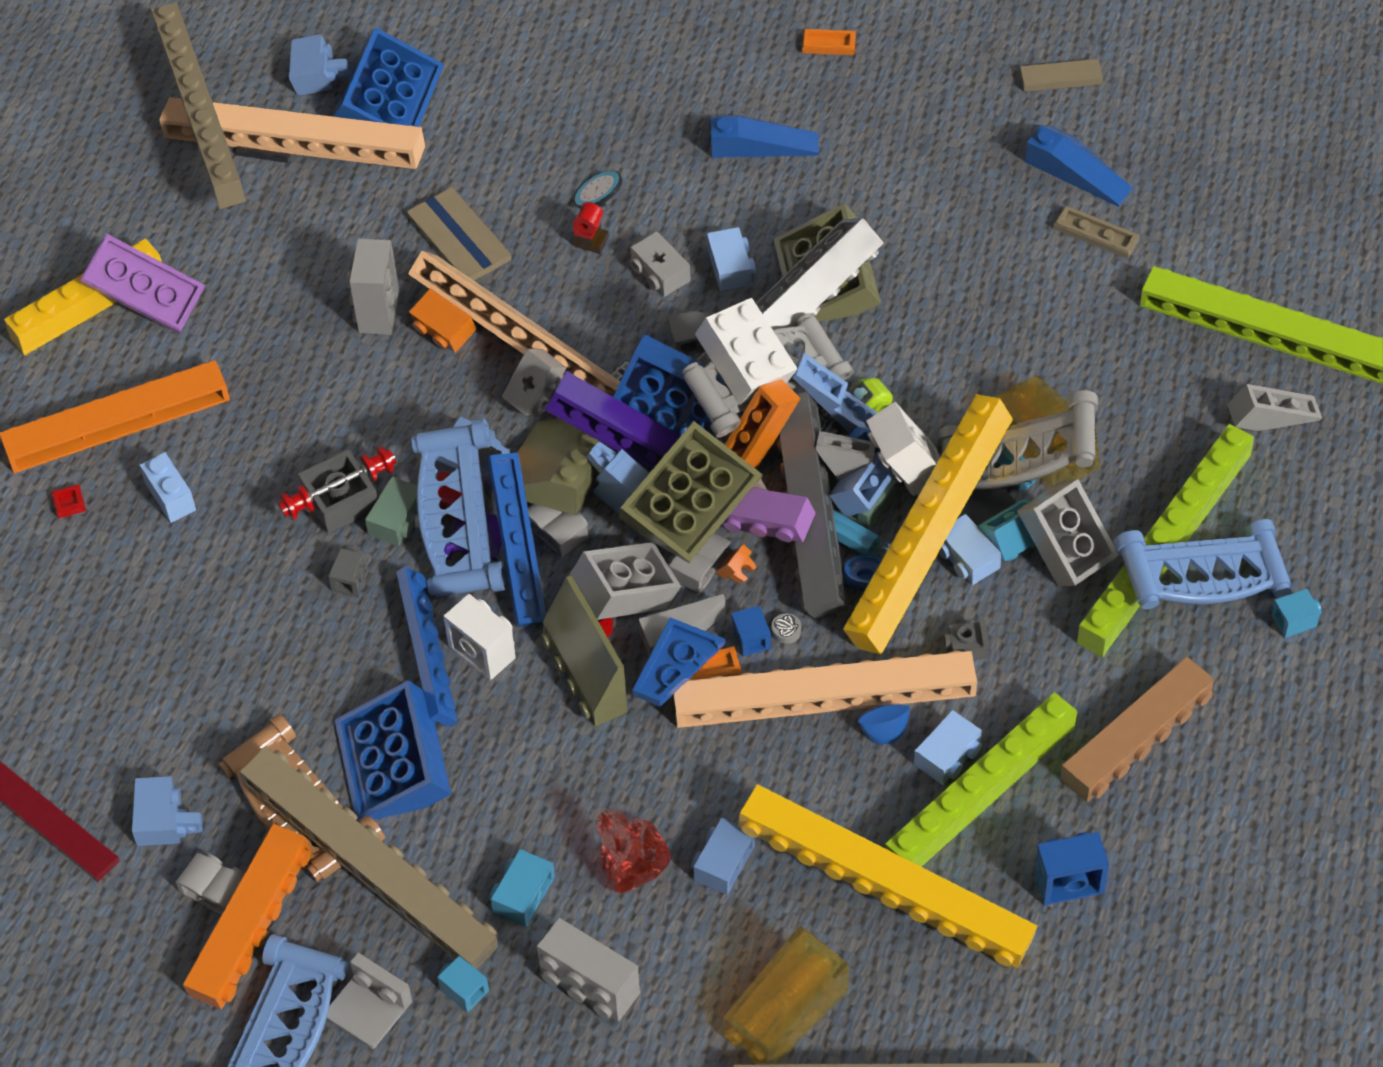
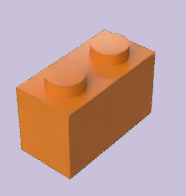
(442, 321)

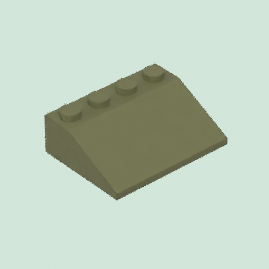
(854, 295)
(557, 466)
(689, 493)
(585, 655)

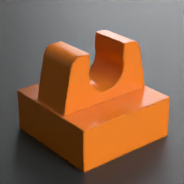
(733, 563)

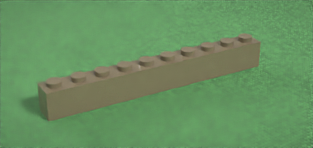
(198, 106)
(369, 858)

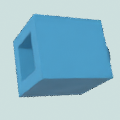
(1296, 613)
(462, 983)

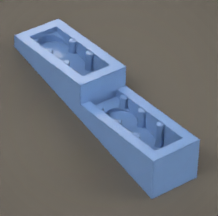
(831, 394)

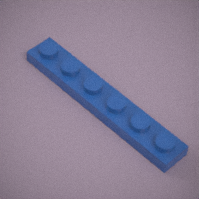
(517, 539)
(427, 647)

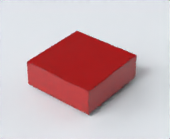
(68, 501)

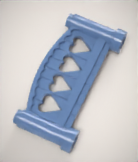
(1257, 549)
(475, 569)
(290, 966)

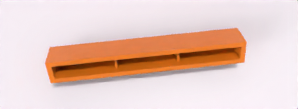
(114, 416)

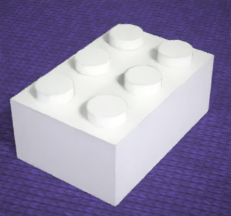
(744, 349)
(903, 447)

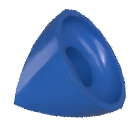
(859, 571)
(884, 722)

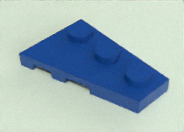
(674, 660)

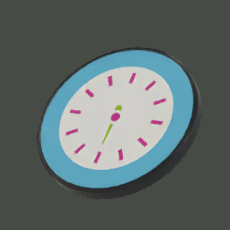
(599, 189)

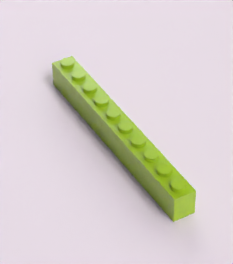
(1264, 323)
(1175, 525)

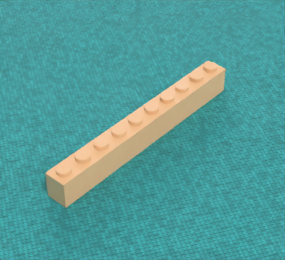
(305, 134)
(505, 320)
(825, 688)

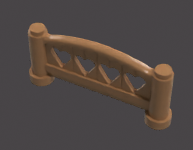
(276, 737)

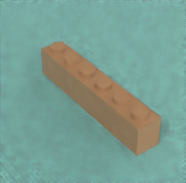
(1137, 729)

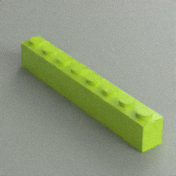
(984, 781)

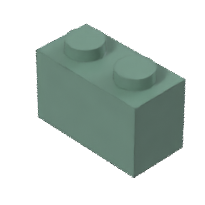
(394, 512)

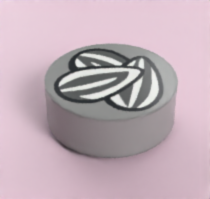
(786, 628)

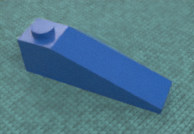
(753, 137)
(1075, 163)

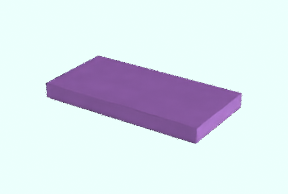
(142, 283)

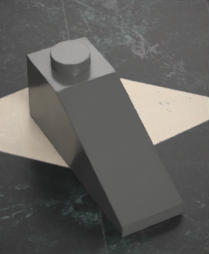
(683, 329)

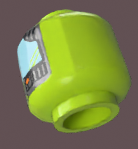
(873, 393)

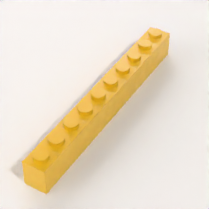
(928, 524)
(887, 877)

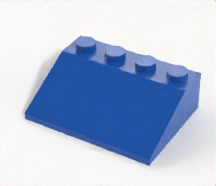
(389, 82)
(657, 387)
(392, 754)

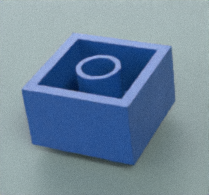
(1071, 868)

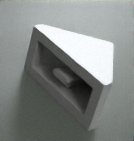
(844, 453)

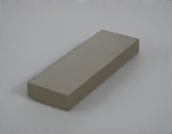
(1061, 75)
(1096, 232)

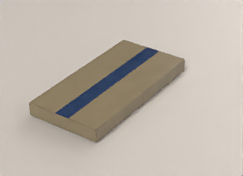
(459, 234)

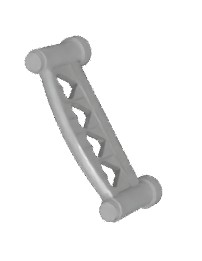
(719, 400)
(1074, 425)

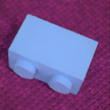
(730, 258)
(167, 487)
(970, 551)
(948, 748)

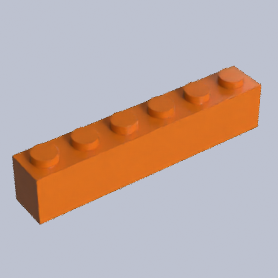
(247, 917)

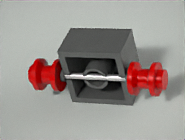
(338, 488)

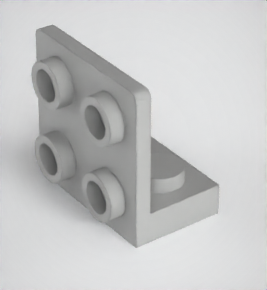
(369, 1002)

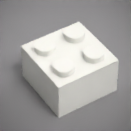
(480, 636)

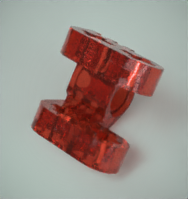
(635, 866)

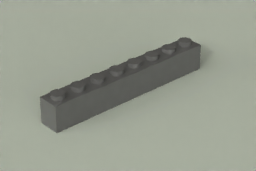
(807, 476)

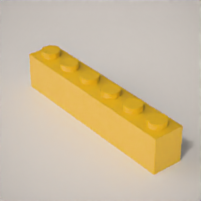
(60, 310)

